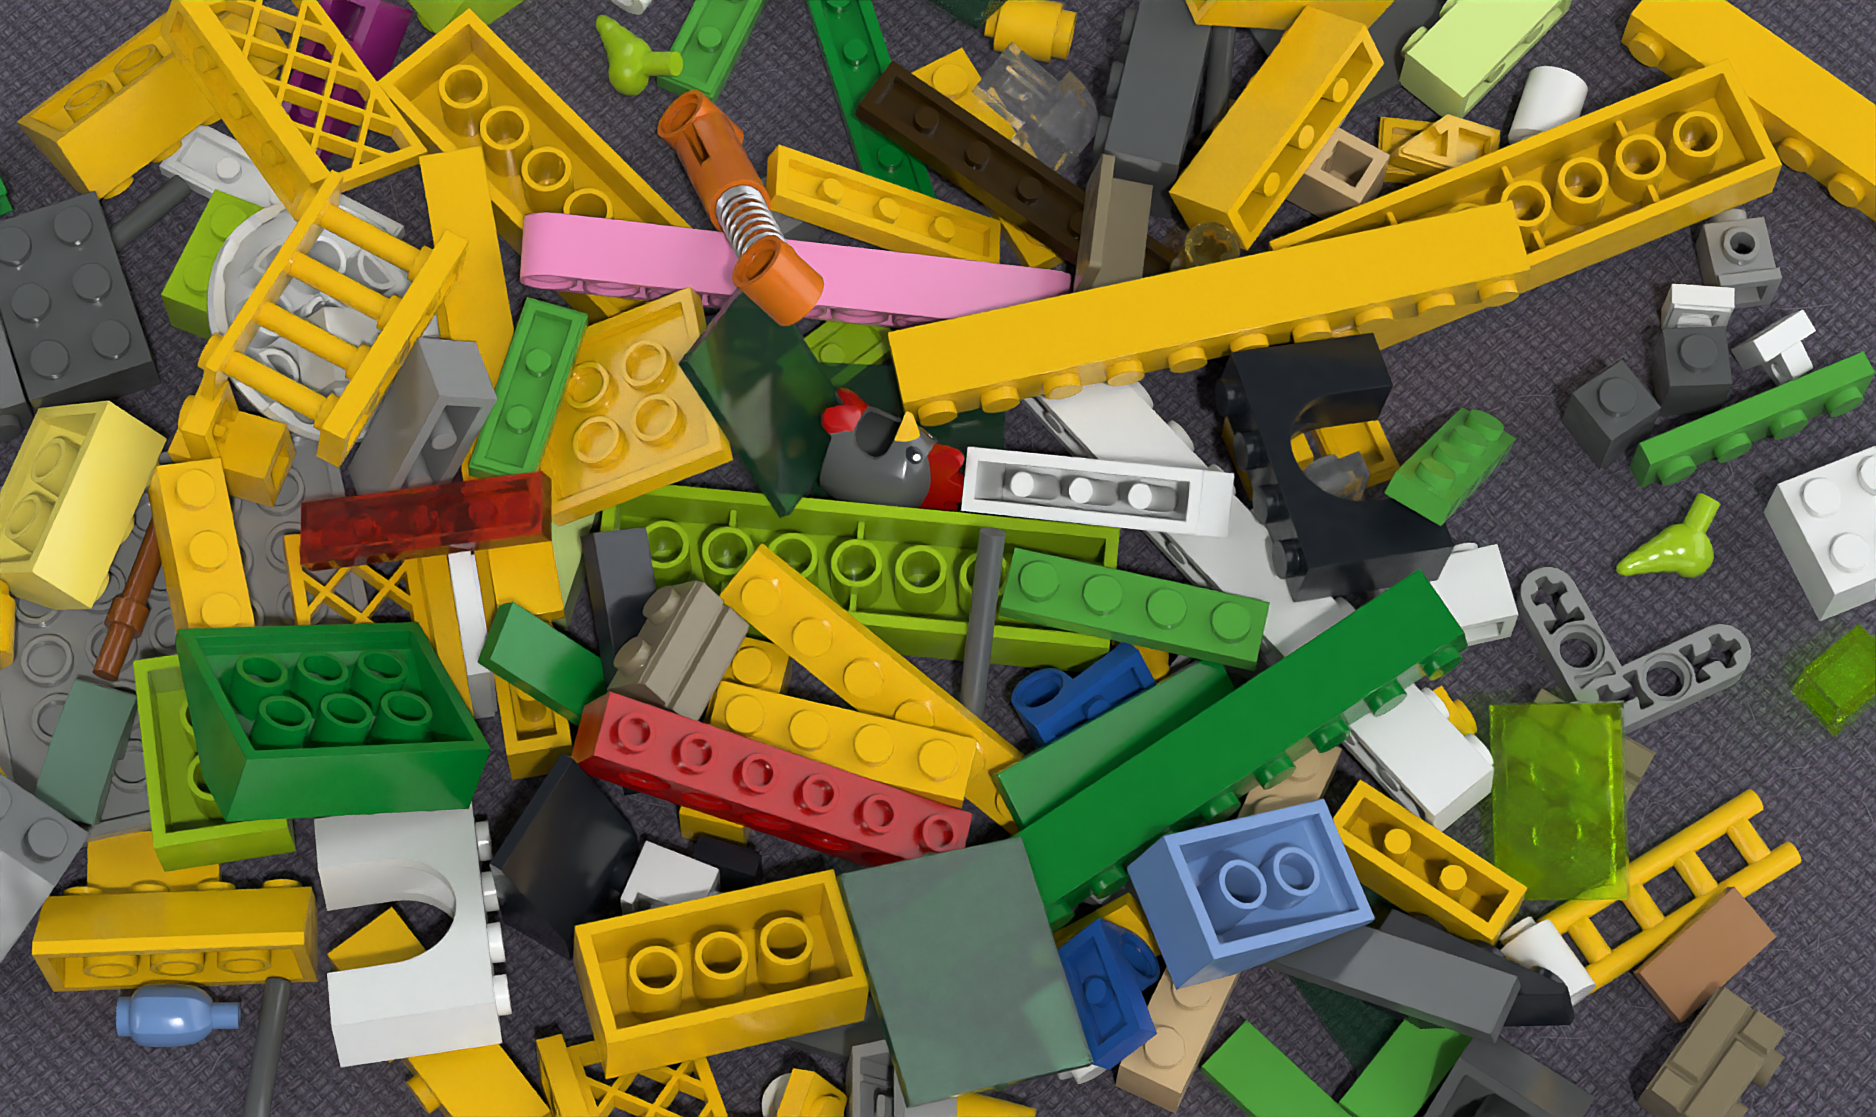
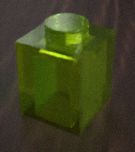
(1841, 681)

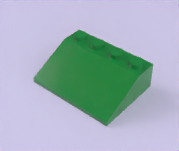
(328, 721)

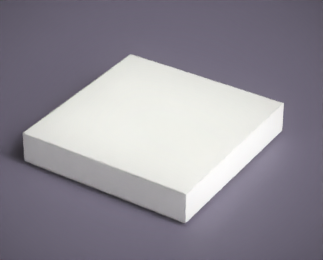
(472, 632)

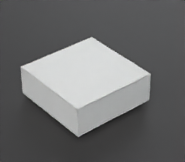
(1697, 306)

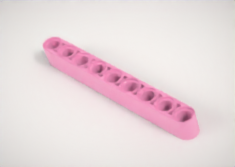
(859, 283)

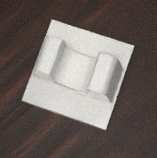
(1778, 348)

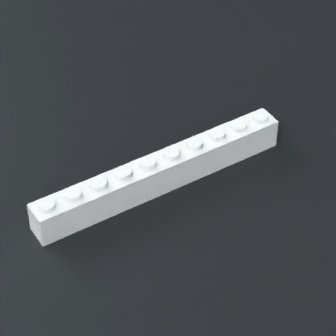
(1406, 750)

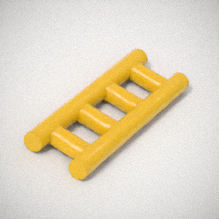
(1681, 853)

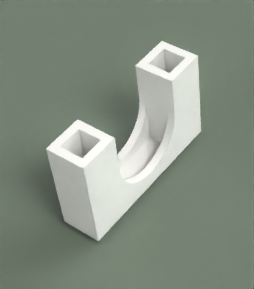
(447, 993)

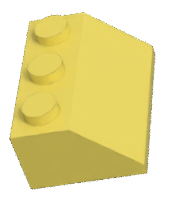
(73, 501)

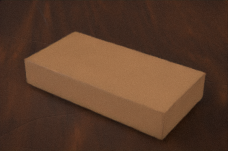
(1704, 954)

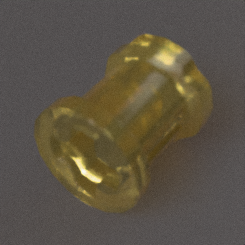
(1217, 246)

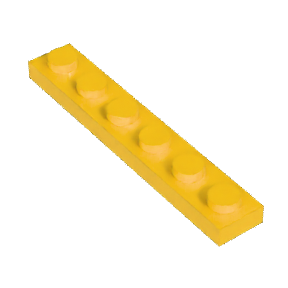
(863, 667)

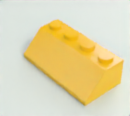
(128, 110)
(178, 937)

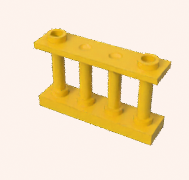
(367, 367)

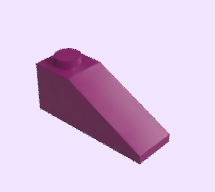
(375, 35)

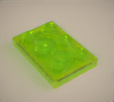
(1561, 798)

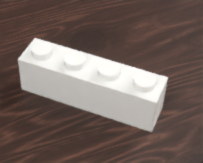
(1098, 492)

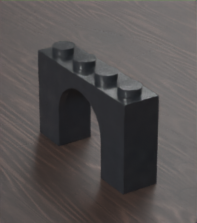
(1317, 538)

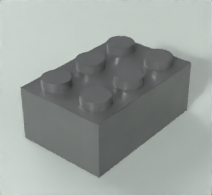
(1153, 97)
(70, 307)

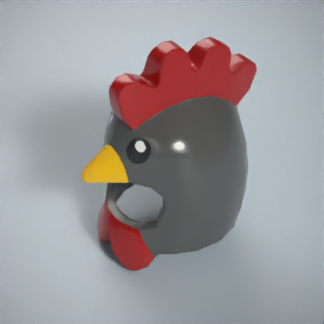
(887, 459)

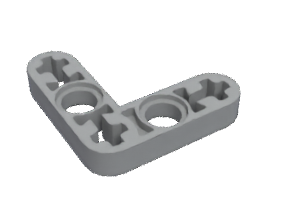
(1606, 674)

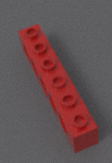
(761, 785)

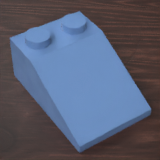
(1248, 891)

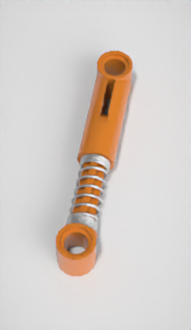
(740, 207)

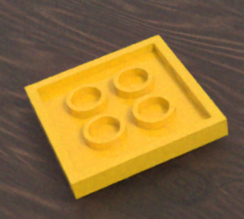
(631, 411)

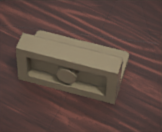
(1112, 229)

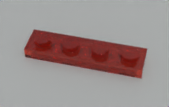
(426, 521)

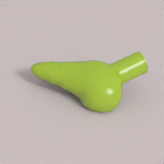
(632, 59)
(1677, 548)

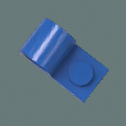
(1055, 703)
(1106, 978)

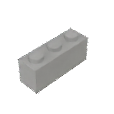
(425, 419)

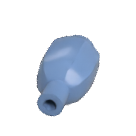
(173, 1015)

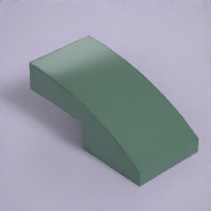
(85, 749)

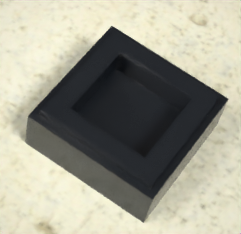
(737, 865)

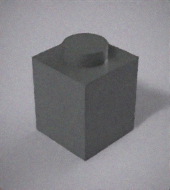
(1691, 370)
(1610, 414)

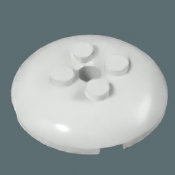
(240, 268)

